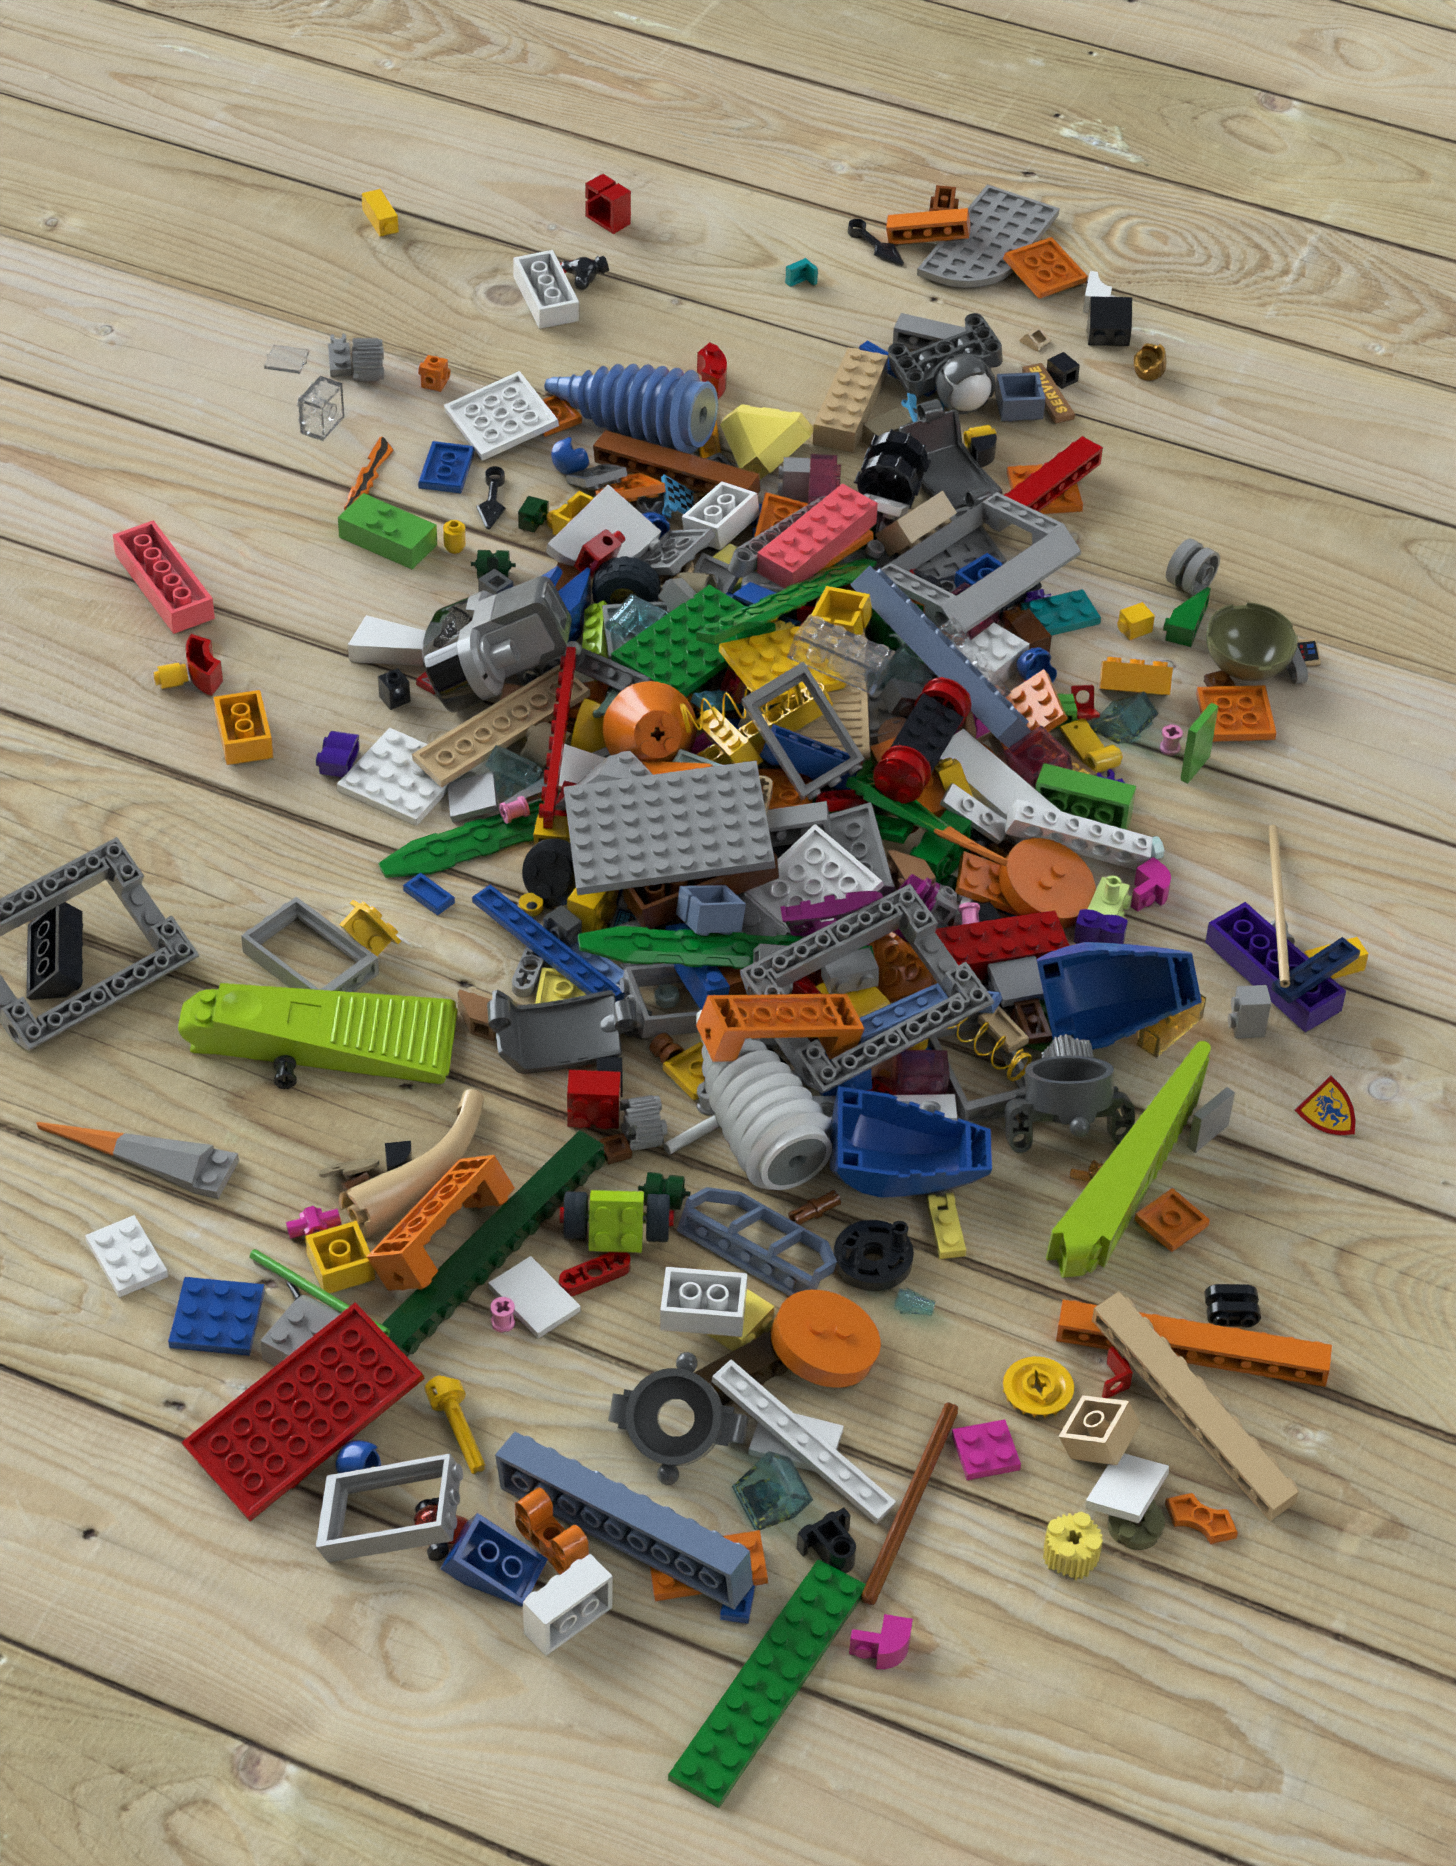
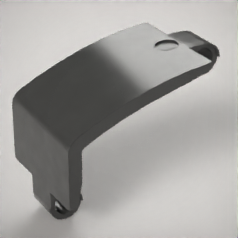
(951, 464)
(559, 1031)

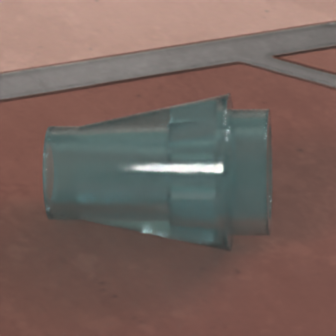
(911, 1302)

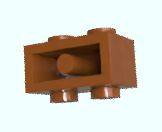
(944, 199)

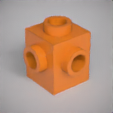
(434, 368)

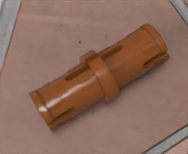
(815, 1208)

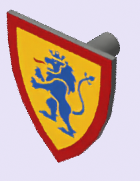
(1329, 1109)

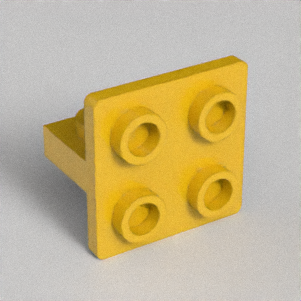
(368, 929)

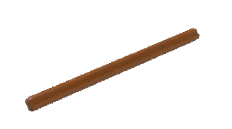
(909, 1504)

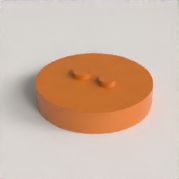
(1046, 878)
(825, 1338)

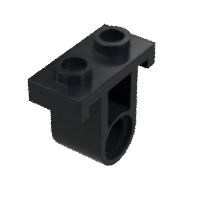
(828, 1539)

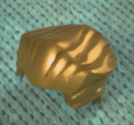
(1150, 362)

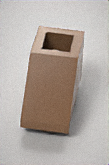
(904, 865)
(474, 1013)

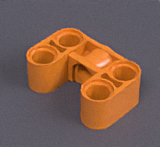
(537, 1524)

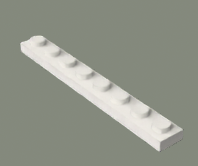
(803, 1441)

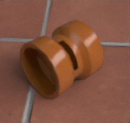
(664, 1047)

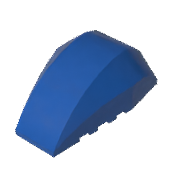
(1114, 989)
(902, 1149)

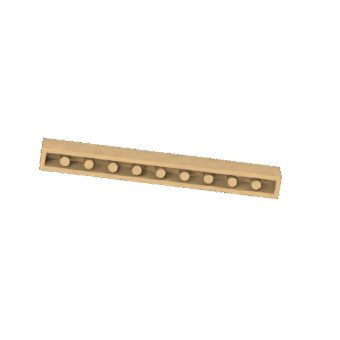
(1195, 1406)

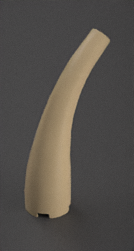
(392, 1195)

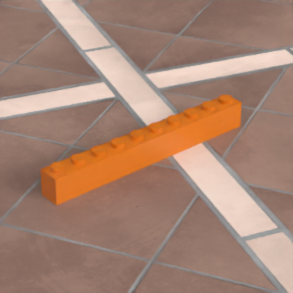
(1213, 1345)

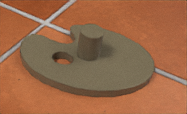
(349, 1168)

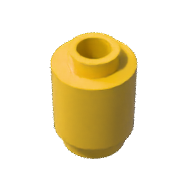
(977, 432)
(454, 536)
(171, 675)

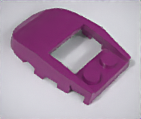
(806, 917)

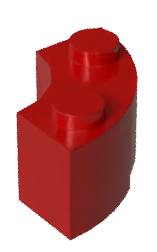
(713, 367)
(202, 667)

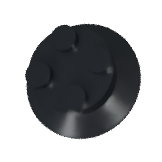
(550, 871)

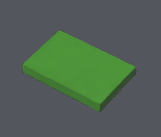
(1199, 743)

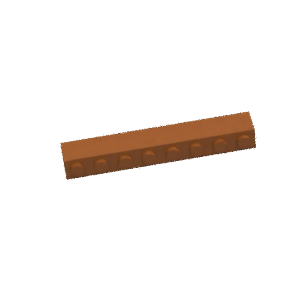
(655, 461)

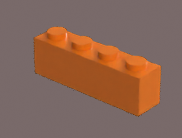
(928, 226)

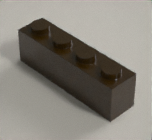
(755, 1358)

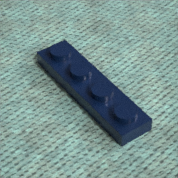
(1317, 969)

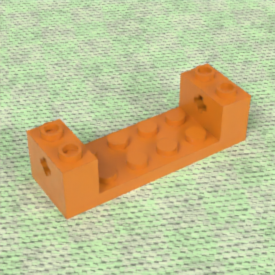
(732, 1018)
(401, 1255)

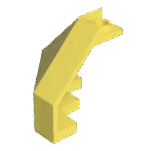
(764, 436)

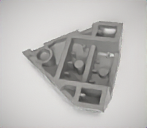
(613, 768)

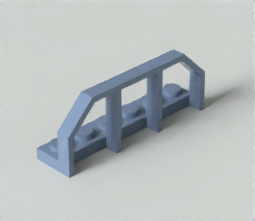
(745, 1253)

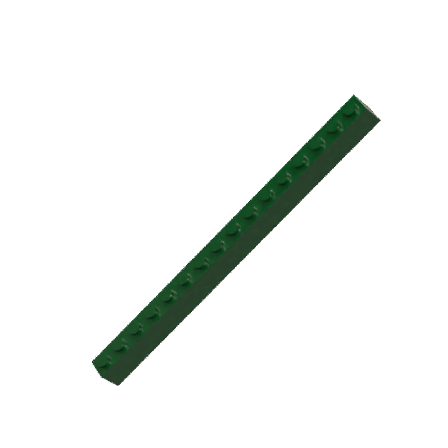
(494, 1242)

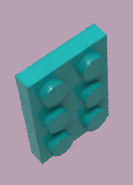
(1064, 612)

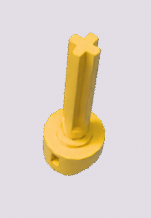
(448, 1399)

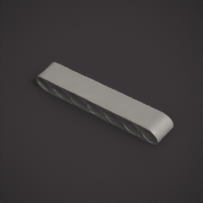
(745, 556)

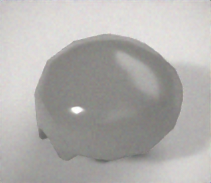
(647, 505)

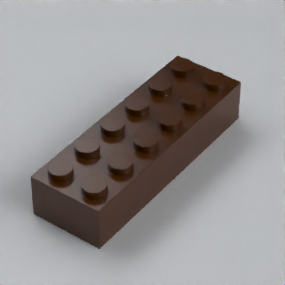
(658, 903)

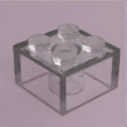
(321, 408)

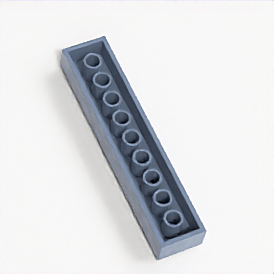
(942, 655)
(627, 1520)

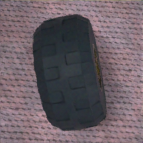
(622, 577)

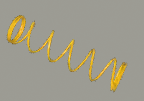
(683, 708)
(1014, 1061)

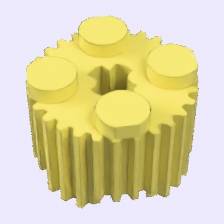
(1072, 1545)

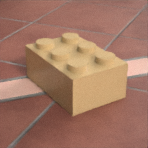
(917, 525)

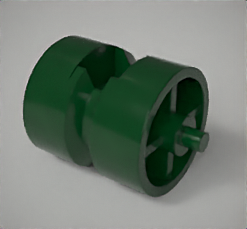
(488, 561)
(672, 1186)

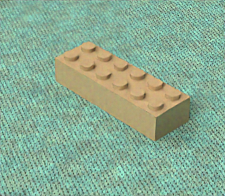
(850, 399)

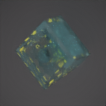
(1125, 718)
(772, 1491)

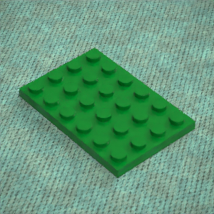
(669, 646)

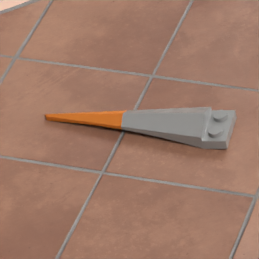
(184, 1163)

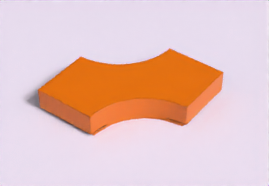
(1212, 1523)

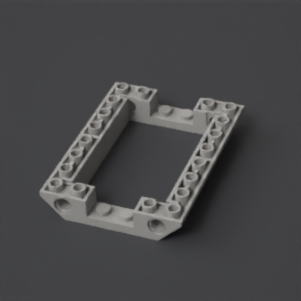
(1050, 550)
(103, 863)
(895, 911)

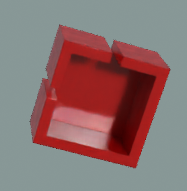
(608, 203)
(593, 1099)

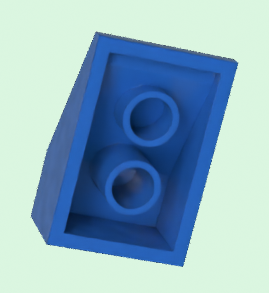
(577, 598)
(493, 1561)

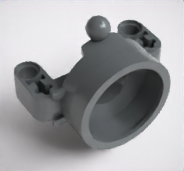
(1068, 1093)
(640, 1409)

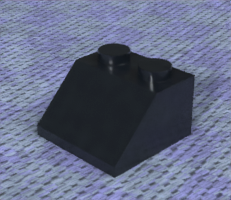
(1109, 321)

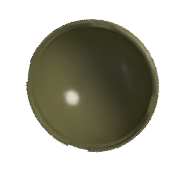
(1251, 641)

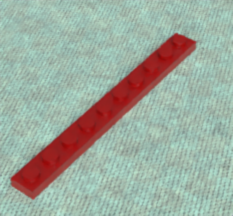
(557, 743)

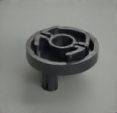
(879, 1238)

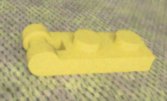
(946, 1226)

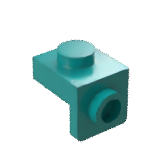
(801, 271)

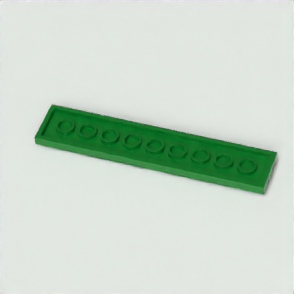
(767, 1684)

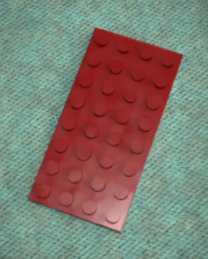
(302, 1411)

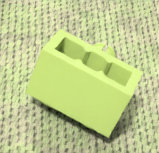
(1111, 897)

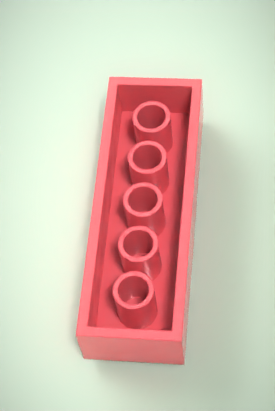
(817, 537)
(163, 577)

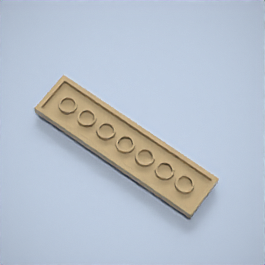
(497, 725)

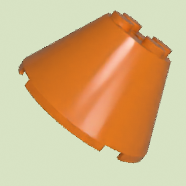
(636, 715)

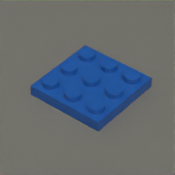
(216, 1316)

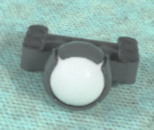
(955, 366)

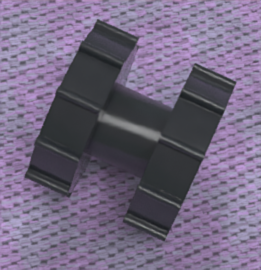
(893, 467)

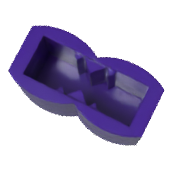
(338, 753)
(1099, 928)

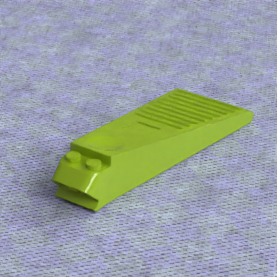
(325, 1029)
(1109, 1201)

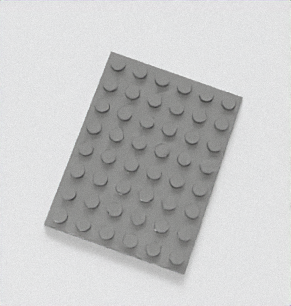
(668, 827)

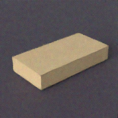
(1000, 1025)

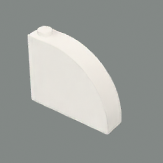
(604, 512)

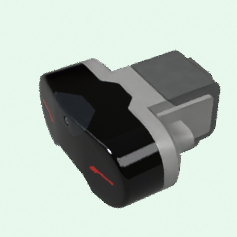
(491, 637)

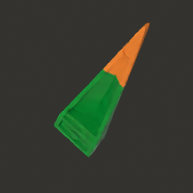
(917, 815)

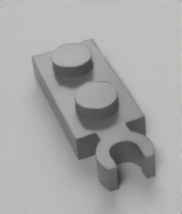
(339, 357)

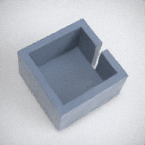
(1020, 396)
(710, 909)

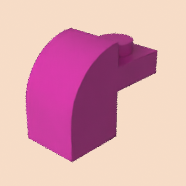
(1152, 884)
(888, 1647)

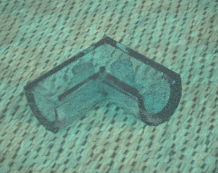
(634, 612)

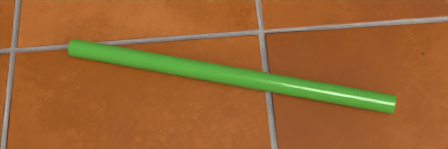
(304, 1284)

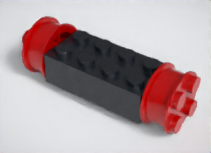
(922, 740)

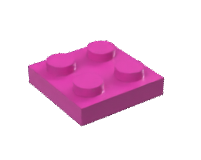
(986, 1449)

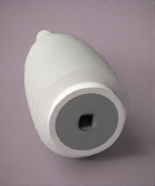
(767, 1117)

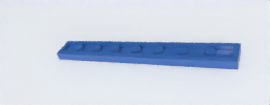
(543, 943)

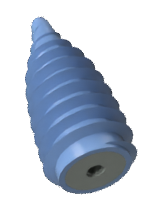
(644, 403)

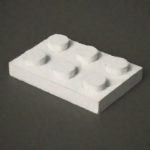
(889, 507)
(126, 1256)

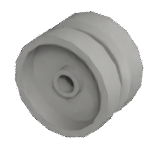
(1192, 566)

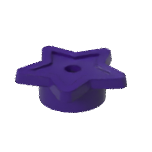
(1034, 595)

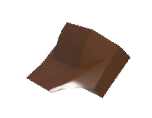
(1031, 1020)

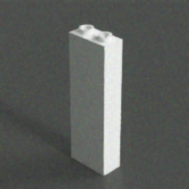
(990, 778)

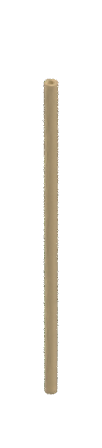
(1279, 907)

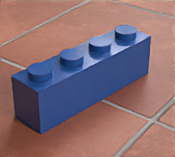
(807, 755)
(700, 980)

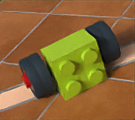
(616, 1219)

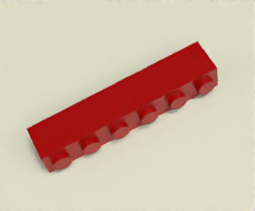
(1058, 474)

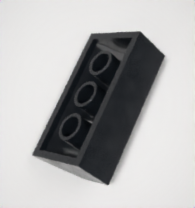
(55, 953)

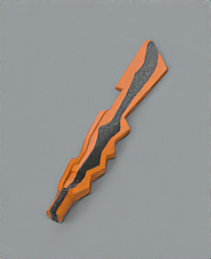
(367, 474)

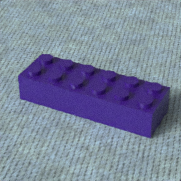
(1251, 949)

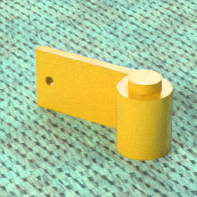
(1090, 748)

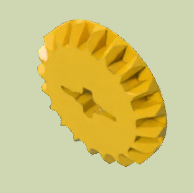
(1052, 1378)

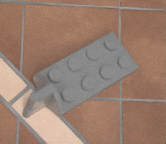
(859, 835)

